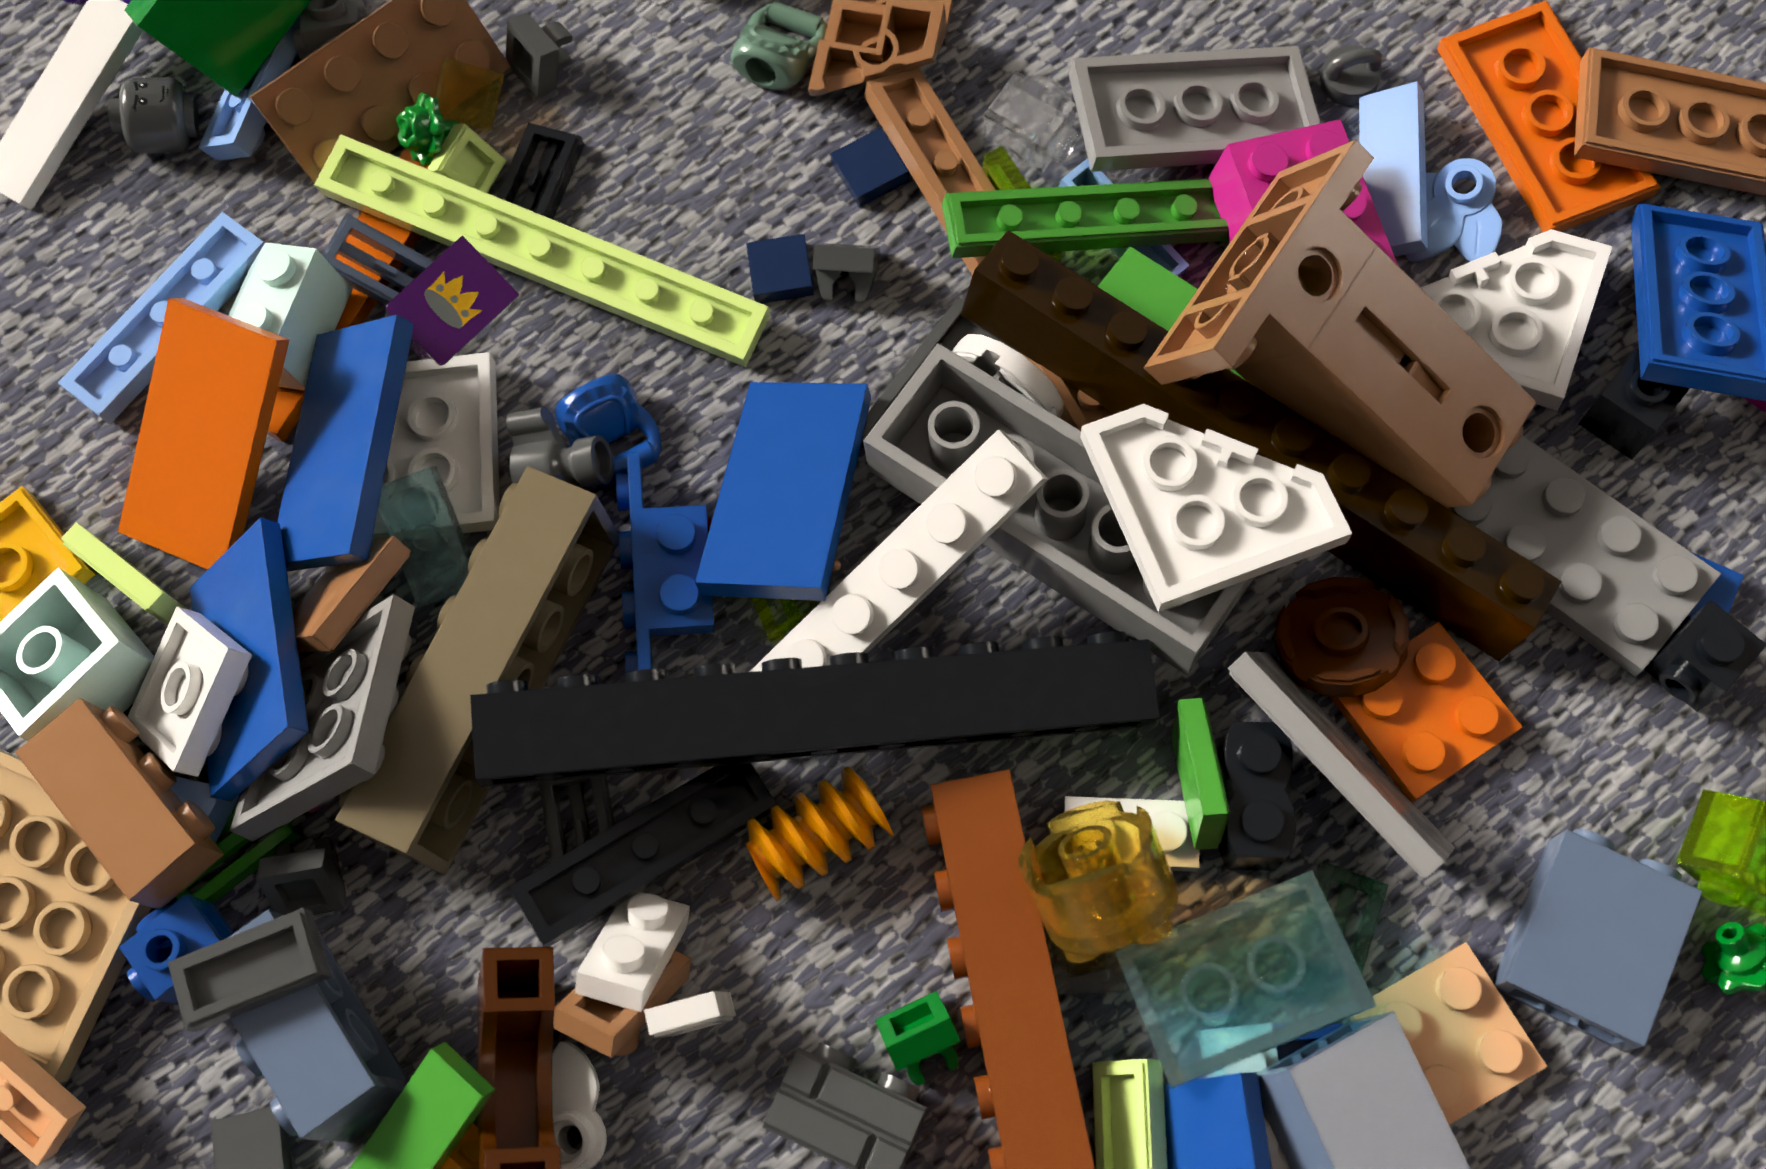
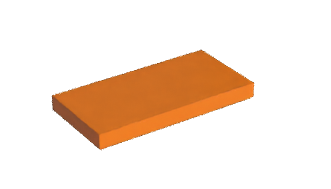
(1524, 92)
(202, 432)

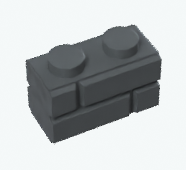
(845, 1114)

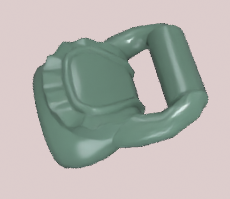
(773, 57)

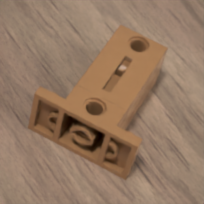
(1348, 338)

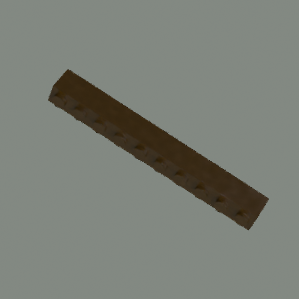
(1396, 530)

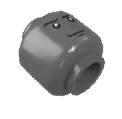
(154, 115)

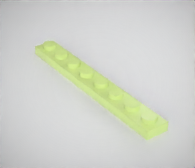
(544, 250)

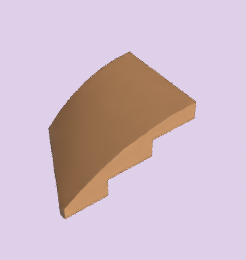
(877, 40)

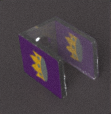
(452, 302)

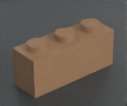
(121, 802)

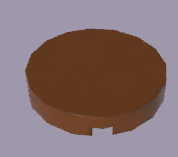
(1342, 637)

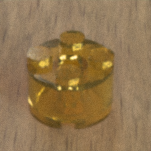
(1100, 880)

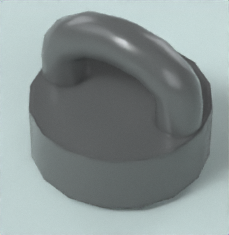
(1351, 74)

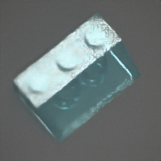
(1244, 979)

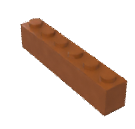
(1009, 976)

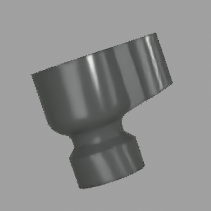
(542, 448)

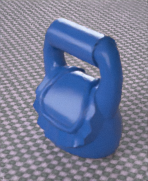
(609, 410)

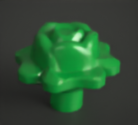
(423, 128)
(1736, 958)

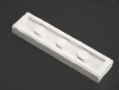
(64, 99)

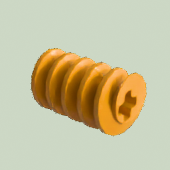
(815, 831)

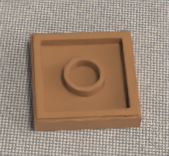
(344, 595)

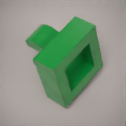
(917, 1033)

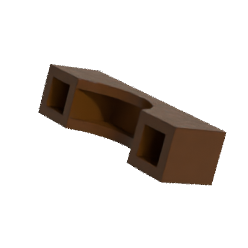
(516, 1058)

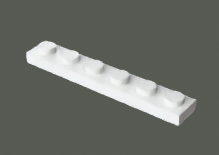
(916, 555)

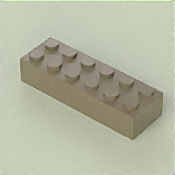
(502, 625)

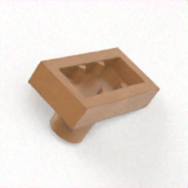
(612, 1027)

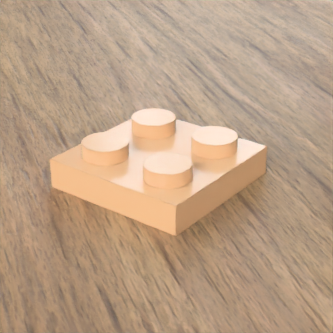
(1460, 1031)

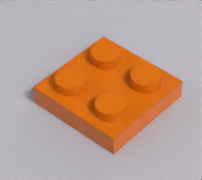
(1430, 715)

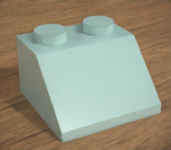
(293, 296)

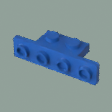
(665, 560)

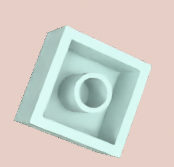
(64, 648)

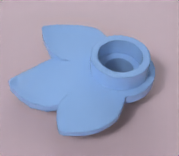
(1459, 218)

